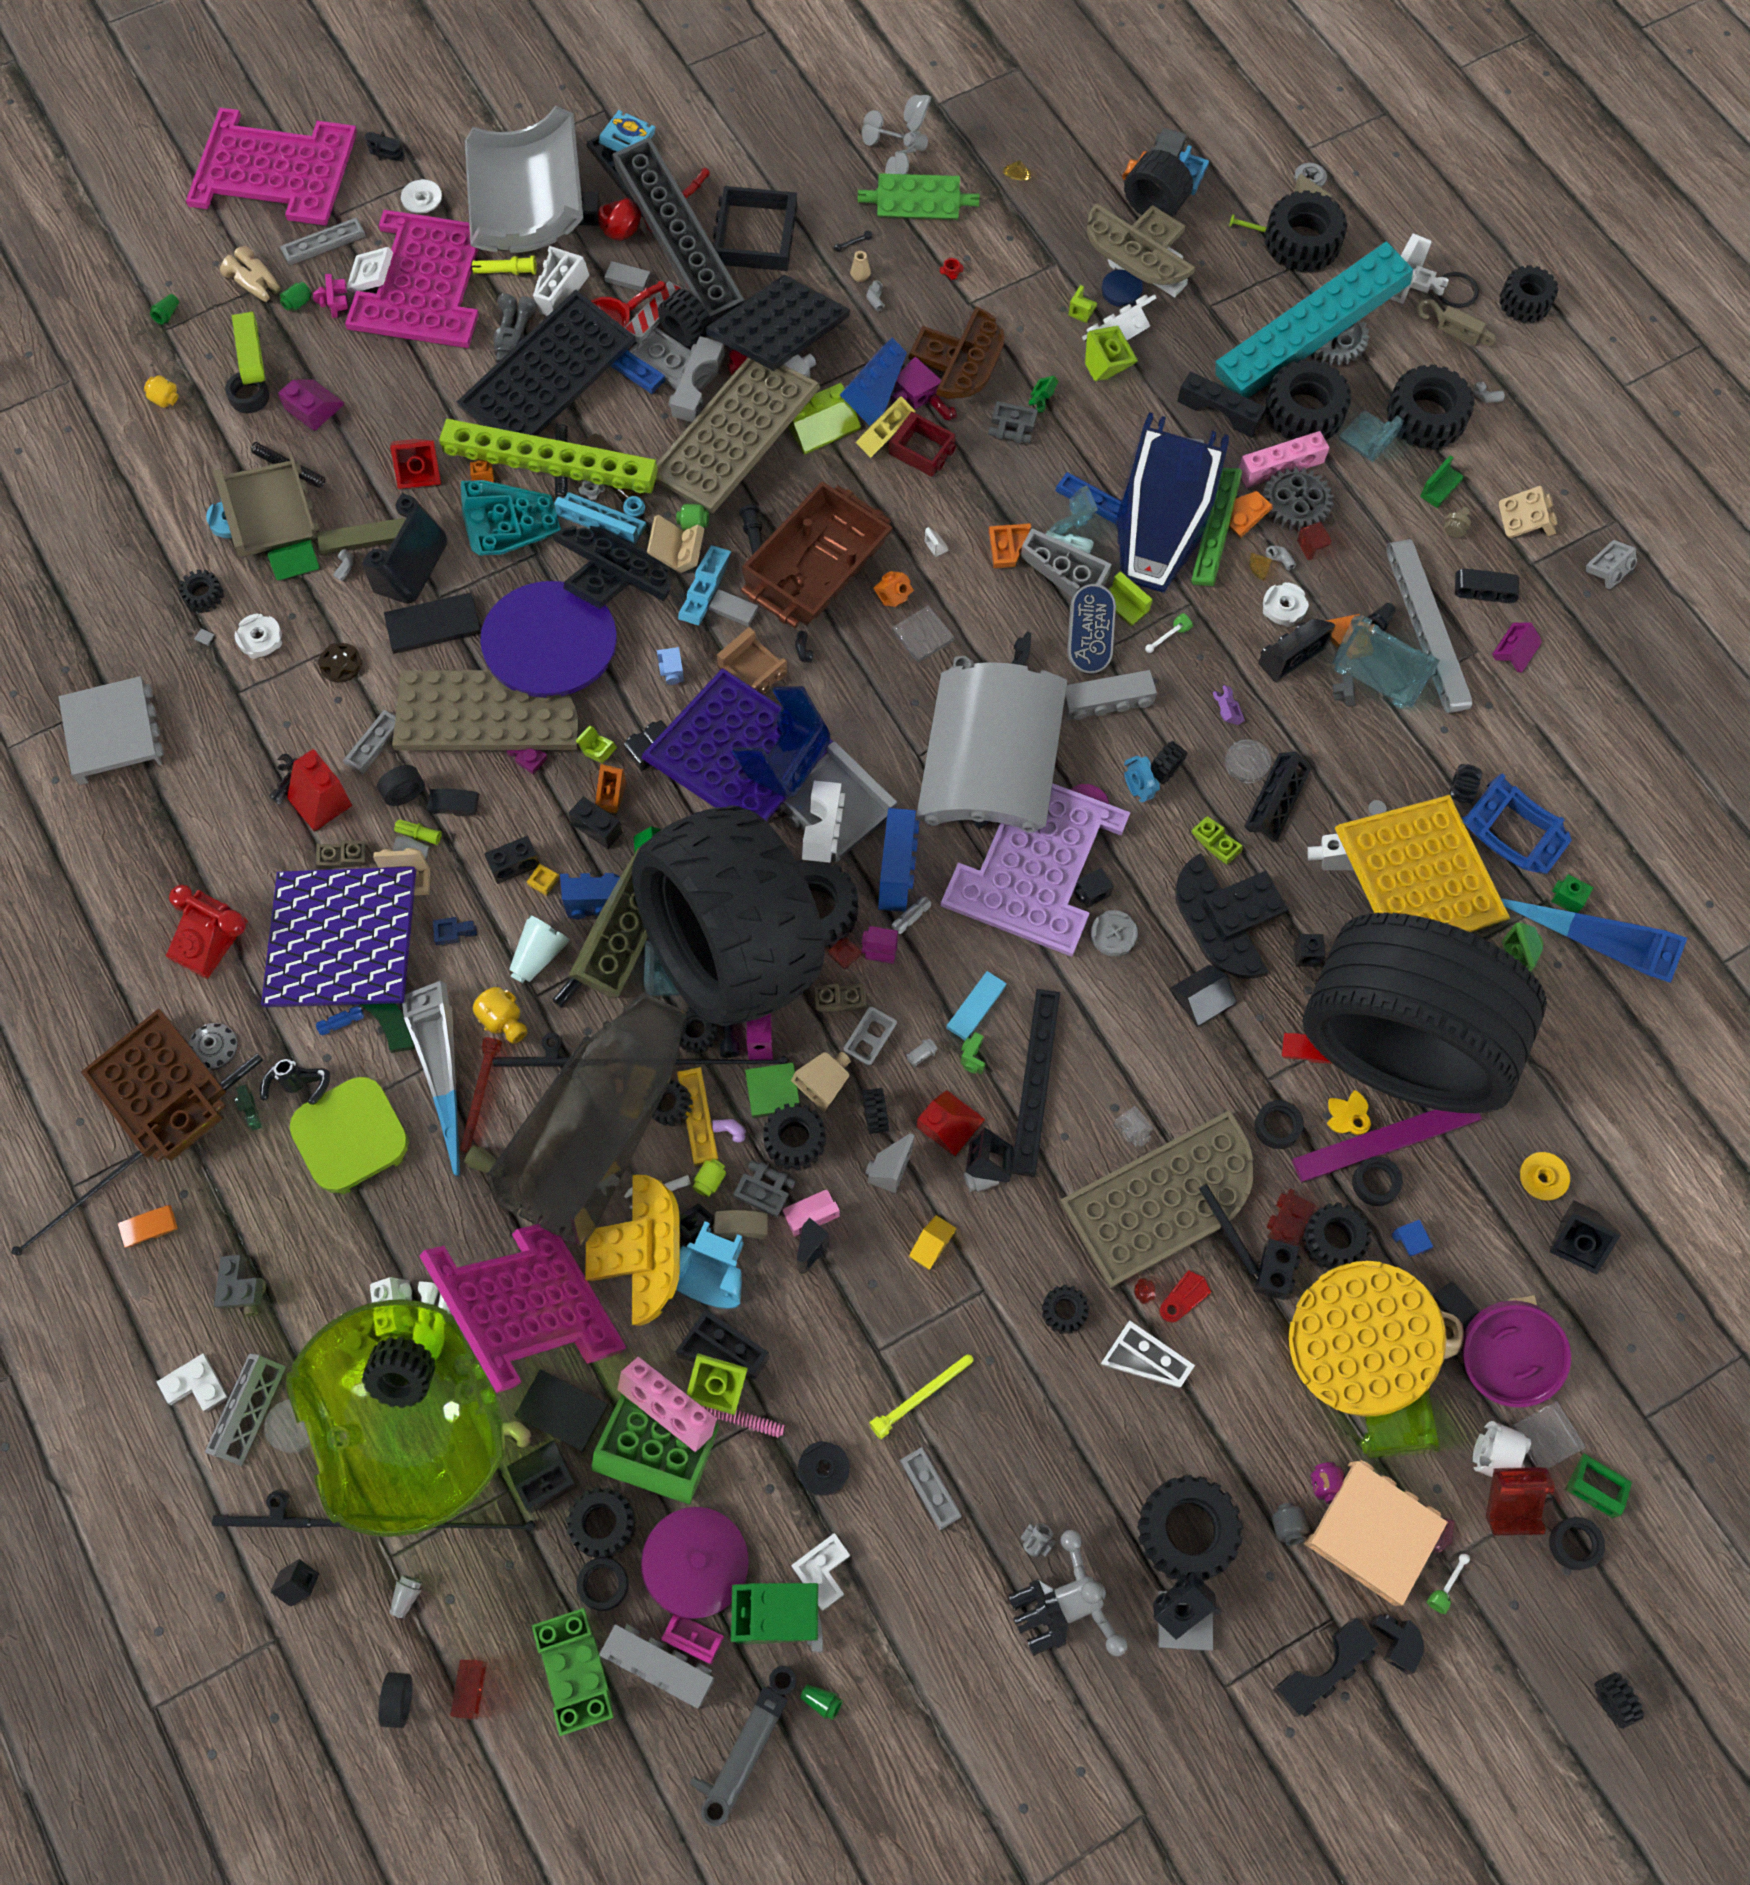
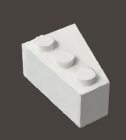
(561, 276)
(1147, 1357)

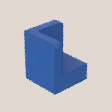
(1413, 1238)

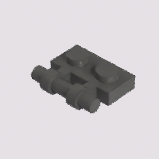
(1014, 417)
(762, 1195)

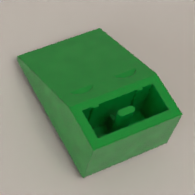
(774, 1613)

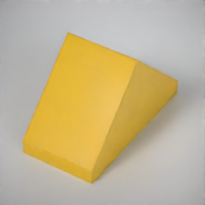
(932, 1242)

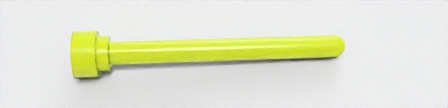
(883, 1424)

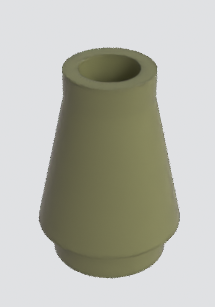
(479, 1159)

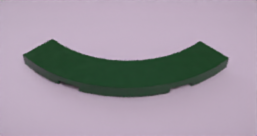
(393, 1024)

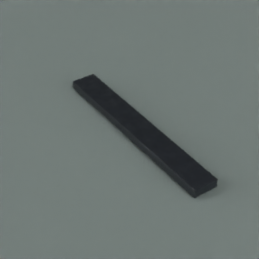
(1035, 1083)

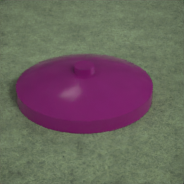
(694, 1562)

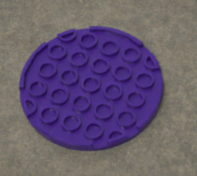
(547, 640)

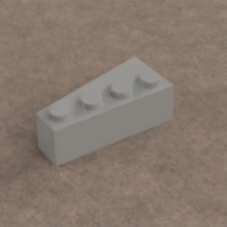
(1063, 563)
(658, 1666)

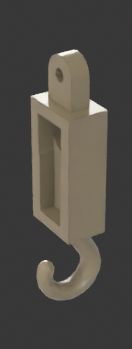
(1458, 324)

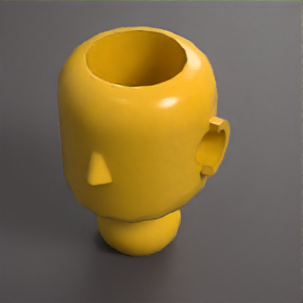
(500, 1013)

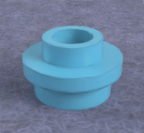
(632, 502)

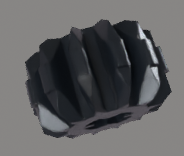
(1465, 783)

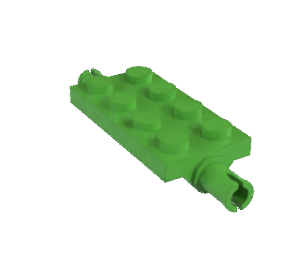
(918, 196)

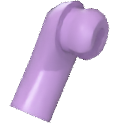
(731, 1126)

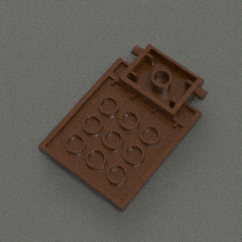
(157, 1088)

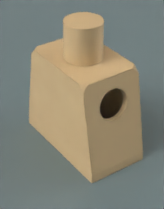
(822, 1078)

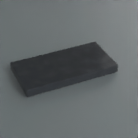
(432, 623)

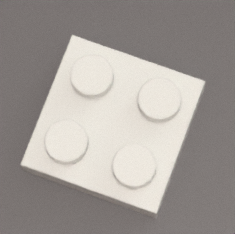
(369, 270)

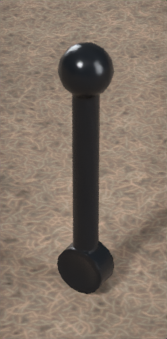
(867, 235)

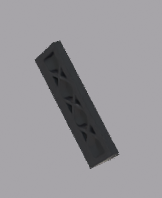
(1274, 791)

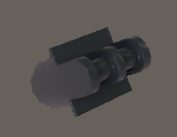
(384, 146)

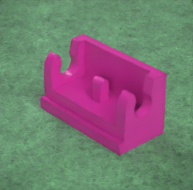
(693, 1638)

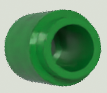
(295, 296)

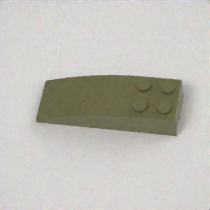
(613, 941)

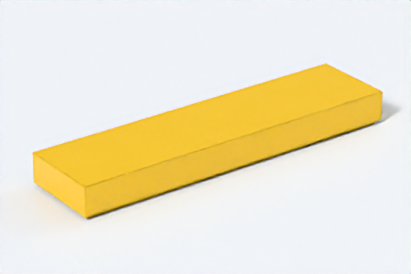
(699, 1120)

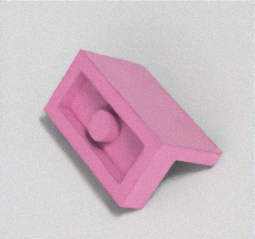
(817, 1207)

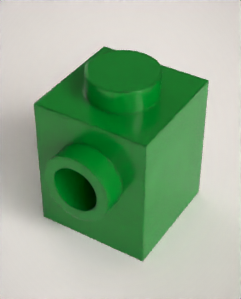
(1571, 893)

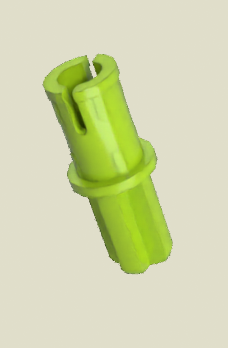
(418, 831)

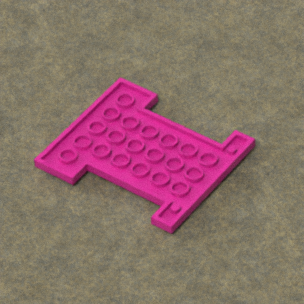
(274, 166)
(421, 284)
(523, 1304)

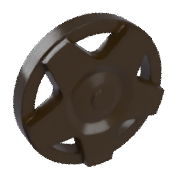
(340, 662)

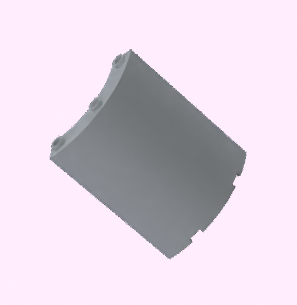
(523, 184)
(993, 746)

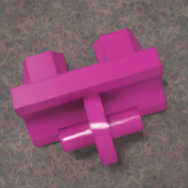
(330, 297)

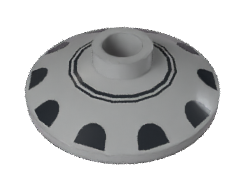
(221, 1051)

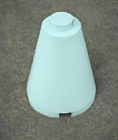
(535, 949)

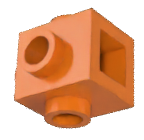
(893, 588)

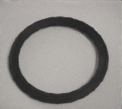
(1461, 305)

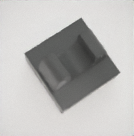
(1345, 691)

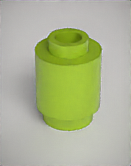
(709, 1178)

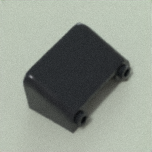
(412, 556)

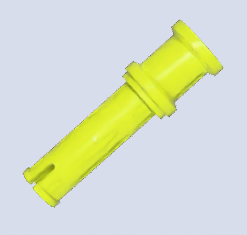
(515, 265)

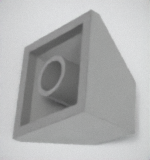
(890, 1164)

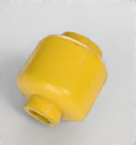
(161, 391)

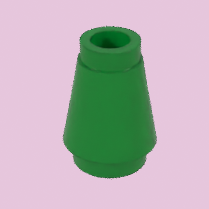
(164, 309)
(822, 1701)

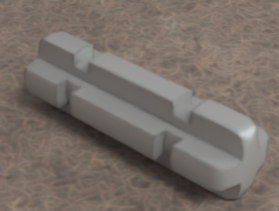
(911, 914)

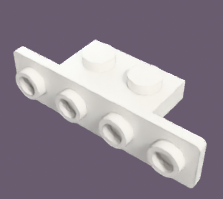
(1130, 321)

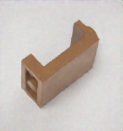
(752, 662)

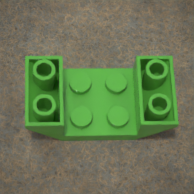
(573, 1671)

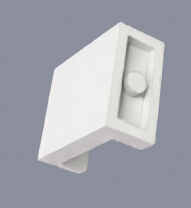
(1414, 255)

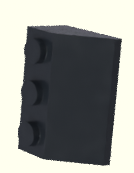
(1296, 648)

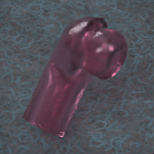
(1446, 1537)

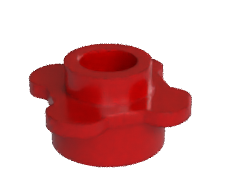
(951, 268)

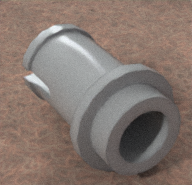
(921, 1052)

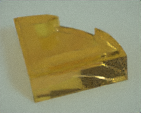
(1017, 171)
(1259, 565)

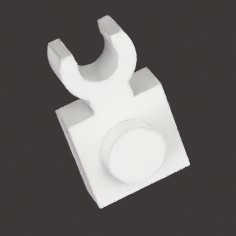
(1426, 279)

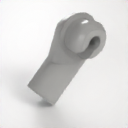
(1282, 555)
(345, 566)

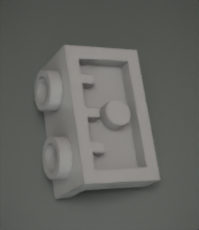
(1613, 563)

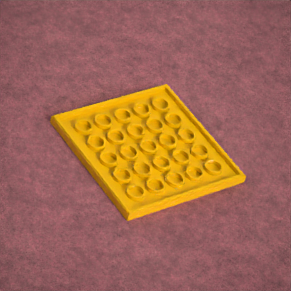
(1423, 865)

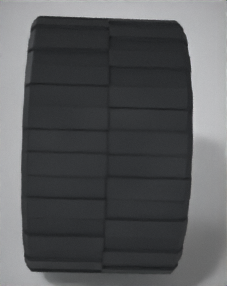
(1165, 171)

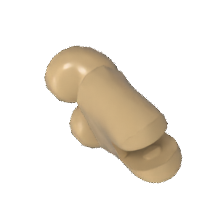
(254, 279)

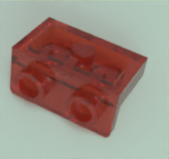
(1290, 1218)
(468, 1689)

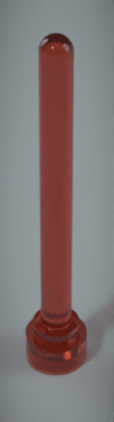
(490, 1049)

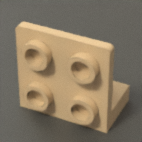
(674, 546)

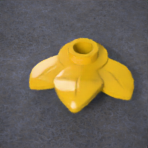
(1346, 1112)

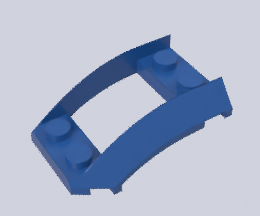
(1490, 806)

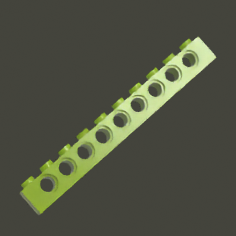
(539, 448)

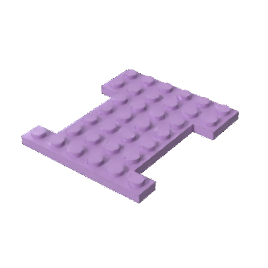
(1033, 875)

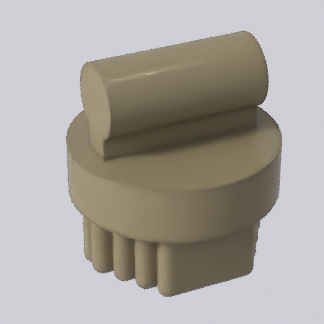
(1457, 523)

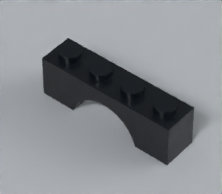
(1242, 412)
(1351, 1646)

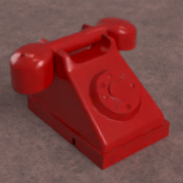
(203, 931)

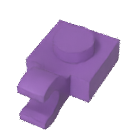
(1230, 708)

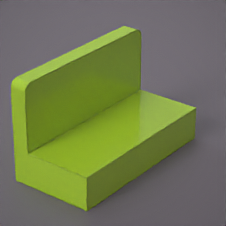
(1130, 600)

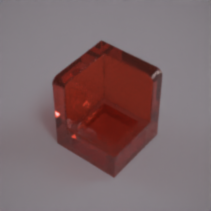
(1313, 538)

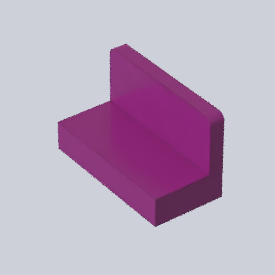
(1518, 645)

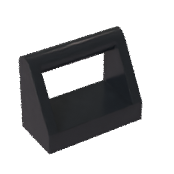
(978, 1157)
(812, 1244)

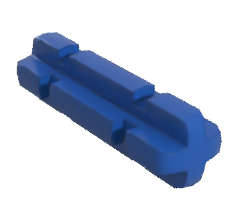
(339, 1020)

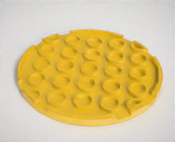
(1367, 1338)

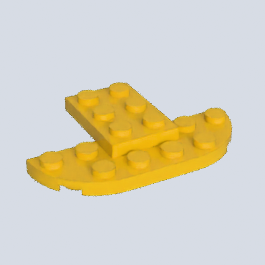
(643, 1247)

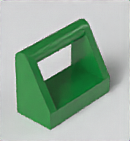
(1593, 1496)

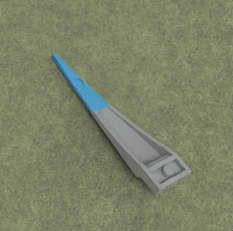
(431, 1028)

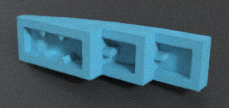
(704, 585)

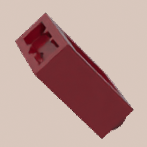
(930, 430)

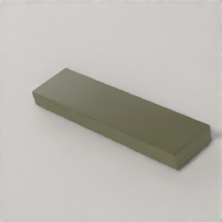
(359, 536)

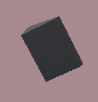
(1205, 994)

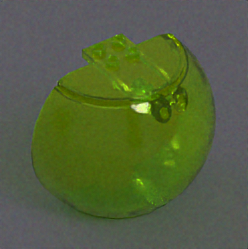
(397, 1465)

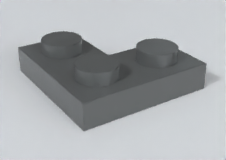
(231, 1286)

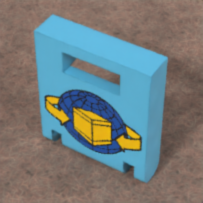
(626, 128)

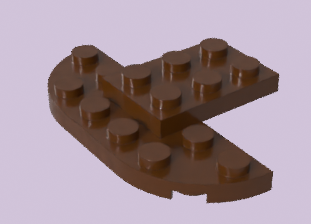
(966, 360)

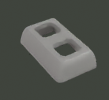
(861, 1034)

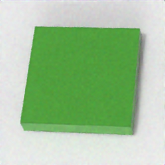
(771, 1088)

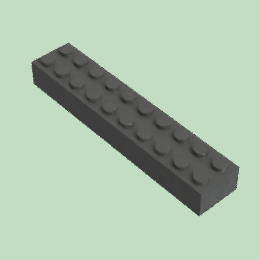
(677, 228)

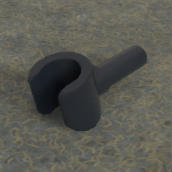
(288, 759)

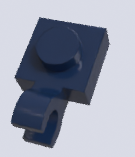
(449, 930)

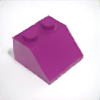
(309, 402)

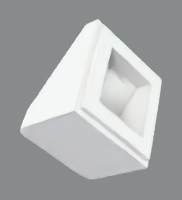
(935, 542)

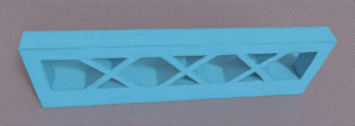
(588, 517)

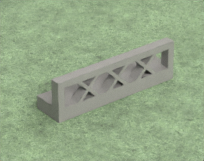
(237, 1404)

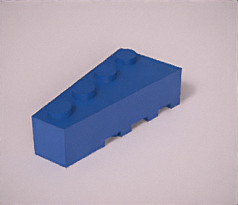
(586, 894)

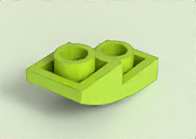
(1215, 840)

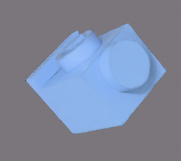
(670, 665)

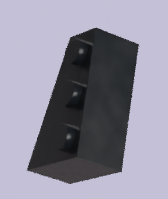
(721, 1341)

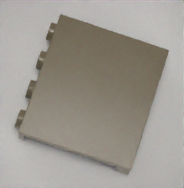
(266, 507)

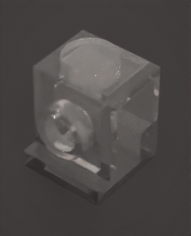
(1134, 1127)

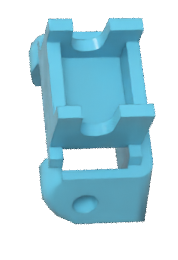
(710, 1270)

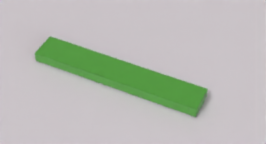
(1216, 528)

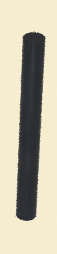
(1228, 1229)

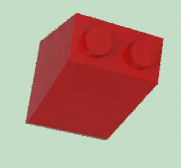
(316, 791)

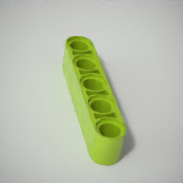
(248, 348)

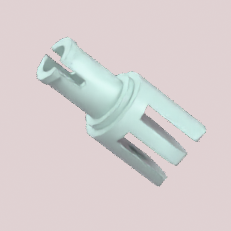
(1076, 541)

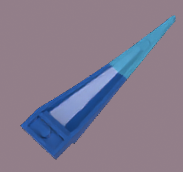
(1636, 946)

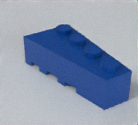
(875, 382)
(898, 859)

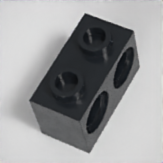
(512, 859)
(1272, 1267)

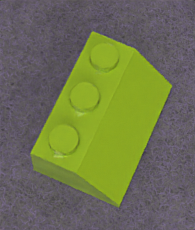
(824, 420)

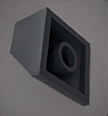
(1584, 1237)

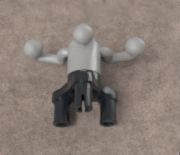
(1065, 1605)

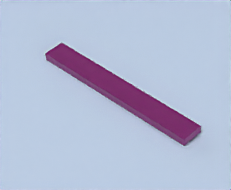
(1380, 1142)

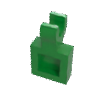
(1043, 389)

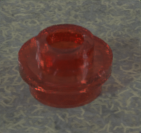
(1144, 1290)

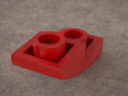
(1299, 1047)

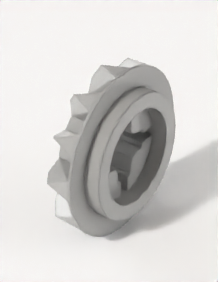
(1312, 170)

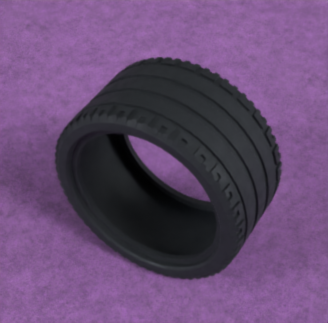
(1425, 1012)

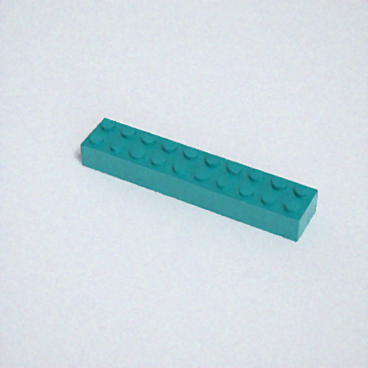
(1314, 320)

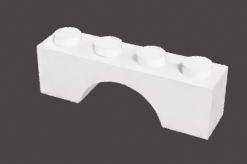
(819, 838)

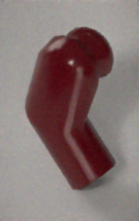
(945, 412)

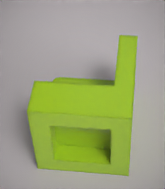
(1081, 307)

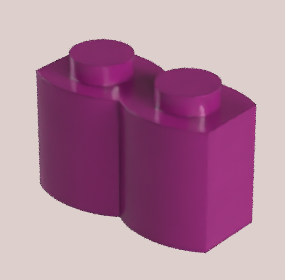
(880, 944)

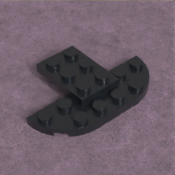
(611, 566)
(1222, 916)

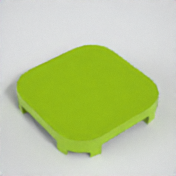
(349, 1135)

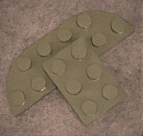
(1140, 247)

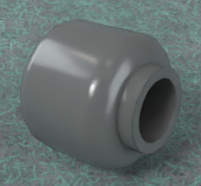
(1290, 1524)

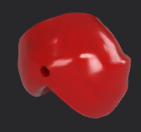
(619, 219)

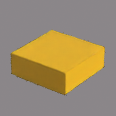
(543, 879)

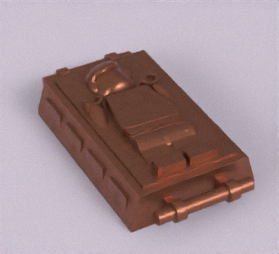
(814, 554)

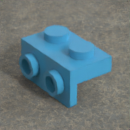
(1196, 166)

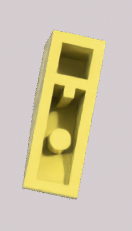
(885, 427)

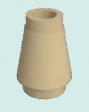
(860, 268)

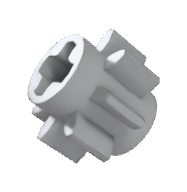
(1038, 1539)

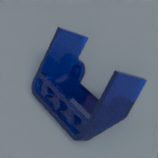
(797, 749)

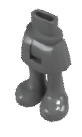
(505, 337)

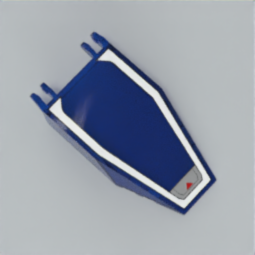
(1166, 503)

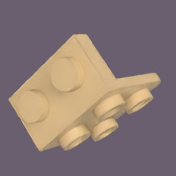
(1528, 512)
(408, 858)

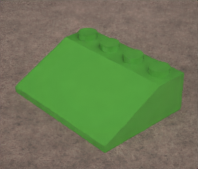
(648, 1455)

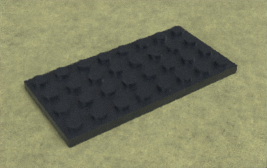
(548, 368)

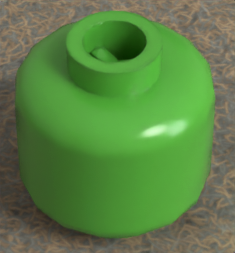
(692, 515)

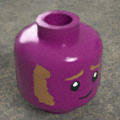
(1327, 1481)

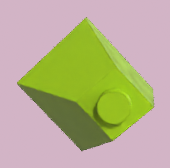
(1107, 353)
(716, 1384)

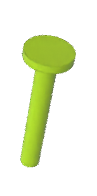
(1246, 224)

